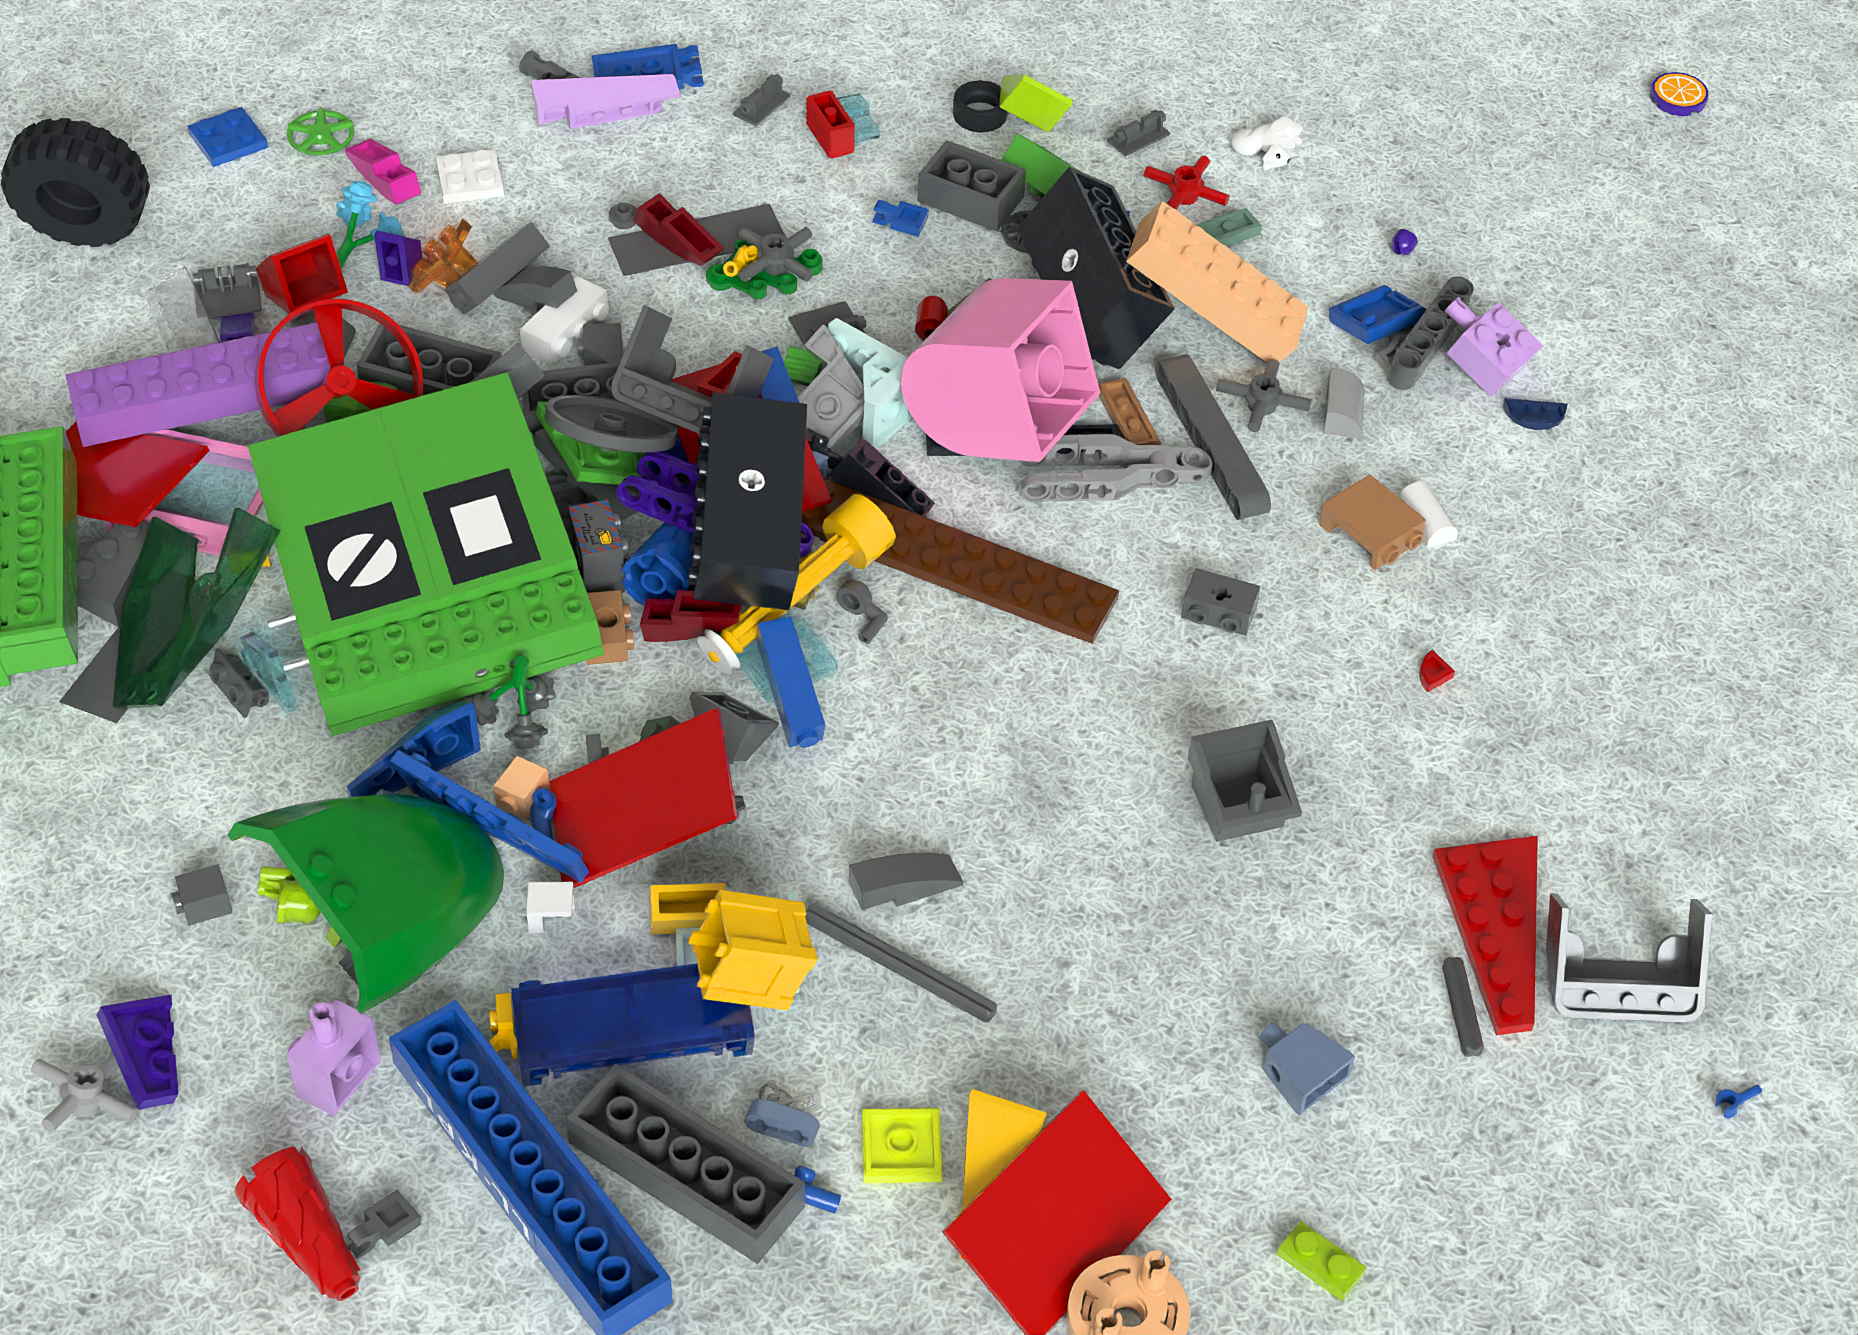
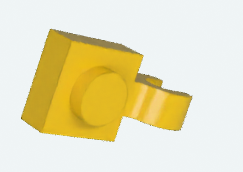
(503, 1024)

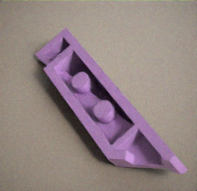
(601, 98)

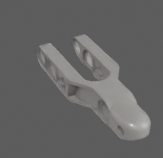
(1144, 468)

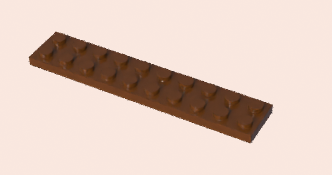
(983, 570)

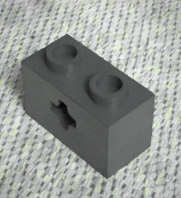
(1220, 601)

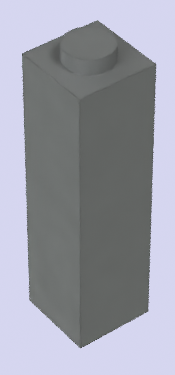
(496, 268)

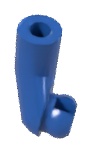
(543, 809)
(815, 1195)

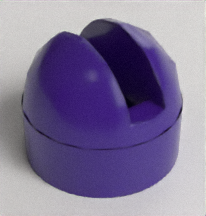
(1404, 242)

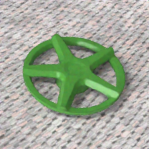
(320, 132)

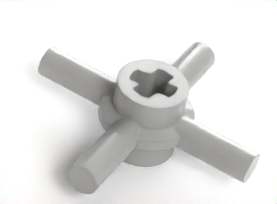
(83, 1092)

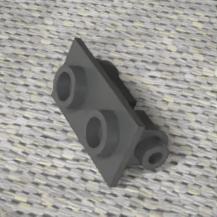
(762, 101)
(1139, 134)
(236, 683)

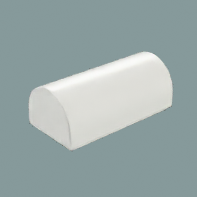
(1438, 526)

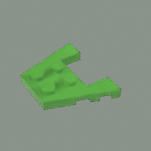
(589, 462)

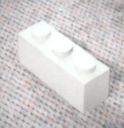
(555, 331)

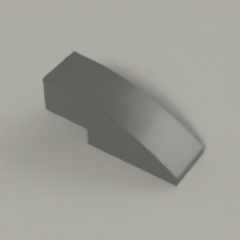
(538, 287)
(902, 878)

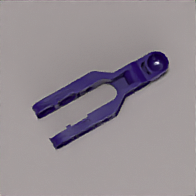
(667, 486)

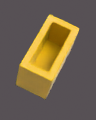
(679, 905)

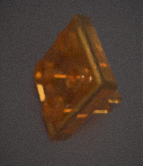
(441, 256)

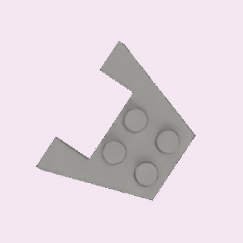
(835, 395)

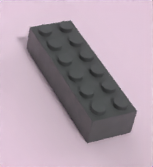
(686, 1163)

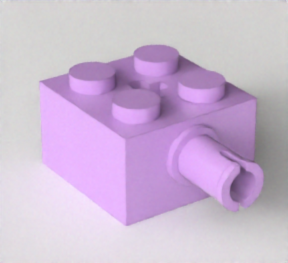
(1491, 345)
(333, 1055)

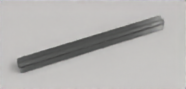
(901, 963)

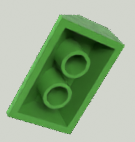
(1041, 165)

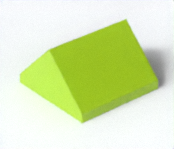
(1033, 101)

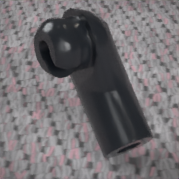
(819, 444)

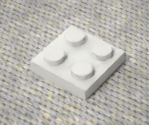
(469, 176)

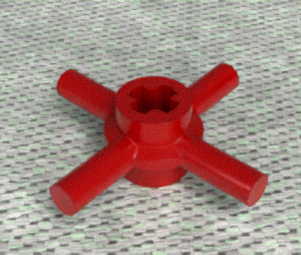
(1187, 184)

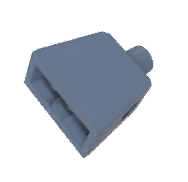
(1304, 1064)

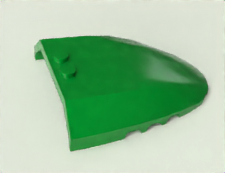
(389, 876)

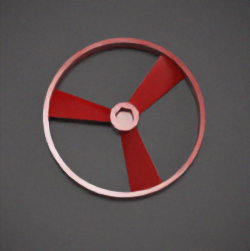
(340, 379)

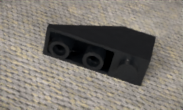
(873, 475)

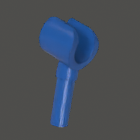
(1736, 1099)

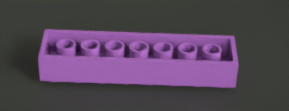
(194, 384)

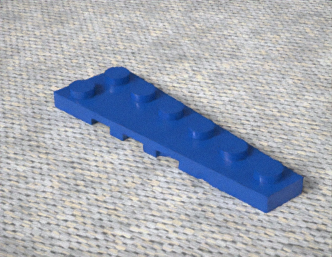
(494, 821)

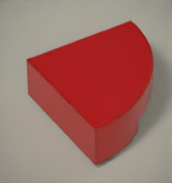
(1434, 671)

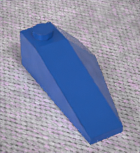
(440, 738)

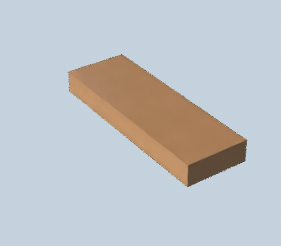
(1127, 412)

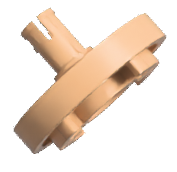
(1145, 1289)

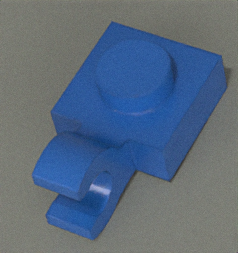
(903, 218)

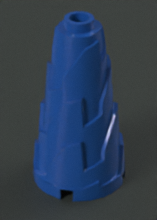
(659, 565)

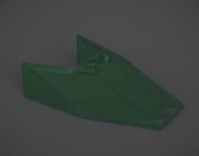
(165, 617)

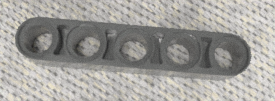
(1427, 335)

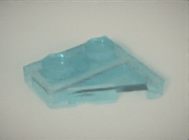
(268, 667)

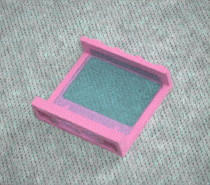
(209, 492)

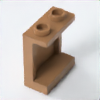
(1374, 520)

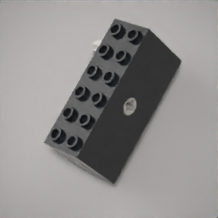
(1085, 238)
(748, 501)

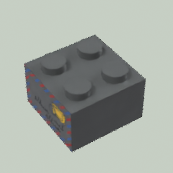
(598, 546)

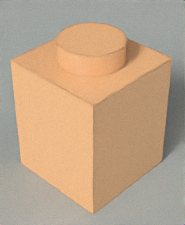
(517, 785)

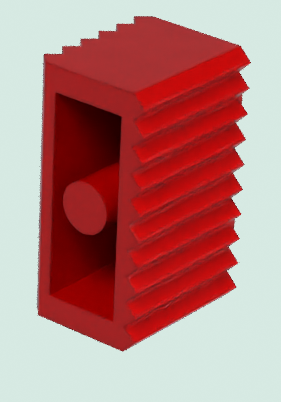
(830, 124)

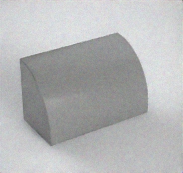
(1344, 404)

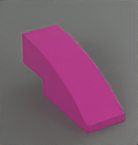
(384, 171)

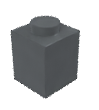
(201, 895)

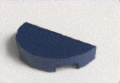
(1535, 414)

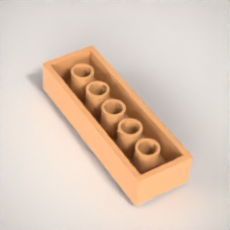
(1217, 283)

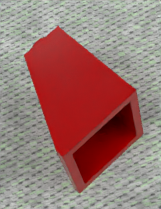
(302, 274)

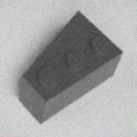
(108, 570)

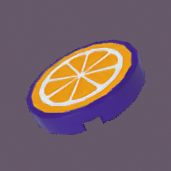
(1679, 93)

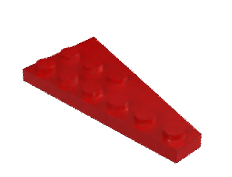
(1495, 911)

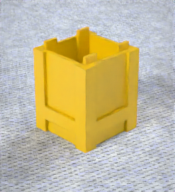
(753, 950)

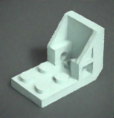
(880, 374)

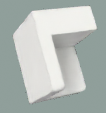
(548, 900)

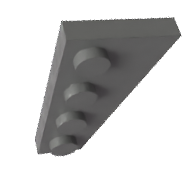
(594, 491)

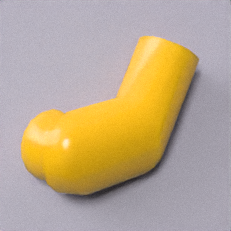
(742, 258)

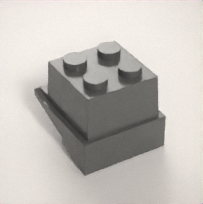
(1242, 780)

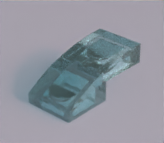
(859, 111)

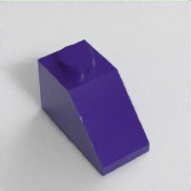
(396, 256)

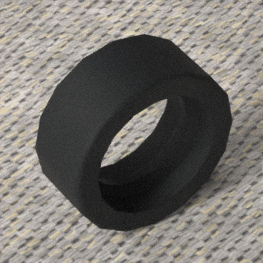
(974, 119)

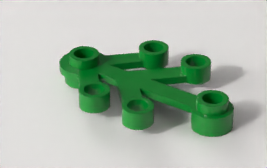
(758, 287)

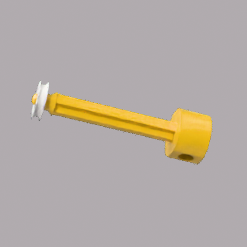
(855, 534)

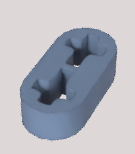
(782, 1122)

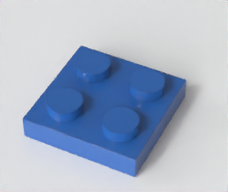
(227, 136)

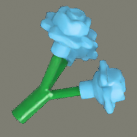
(356, 211)

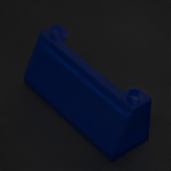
(623, 1022)

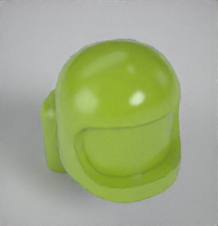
(293, 901)

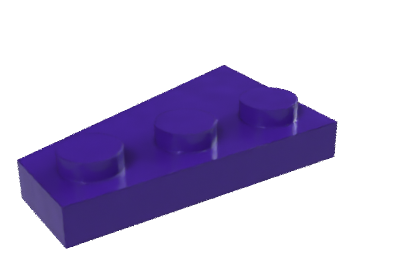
(142, 1045)

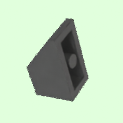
(600, 343)

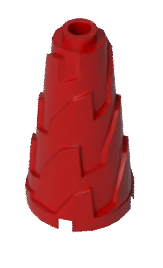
(299, 1220)

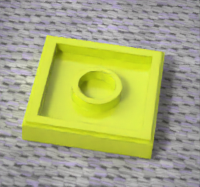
(901, 1145)

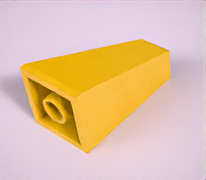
(994, 1138)

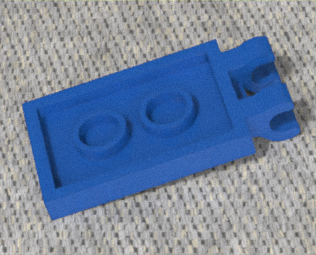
(652, 61)

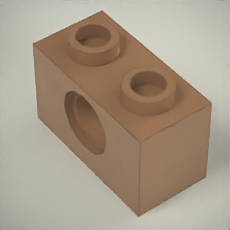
(611, 620)

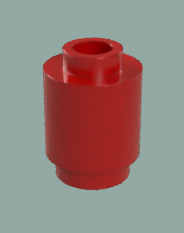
(930, 315)

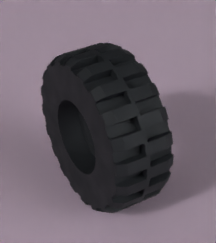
(75, 182)

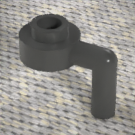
(857, 599)

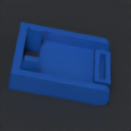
(1376, 314)

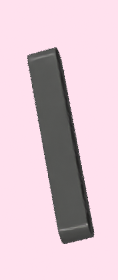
(1213, 434)

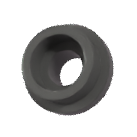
(623, 215)

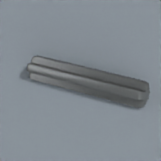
(1462, 1007)

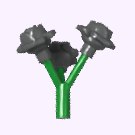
(532, 695)

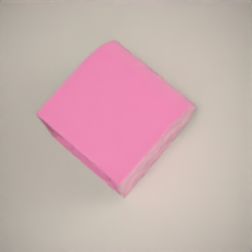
(1003, 371)

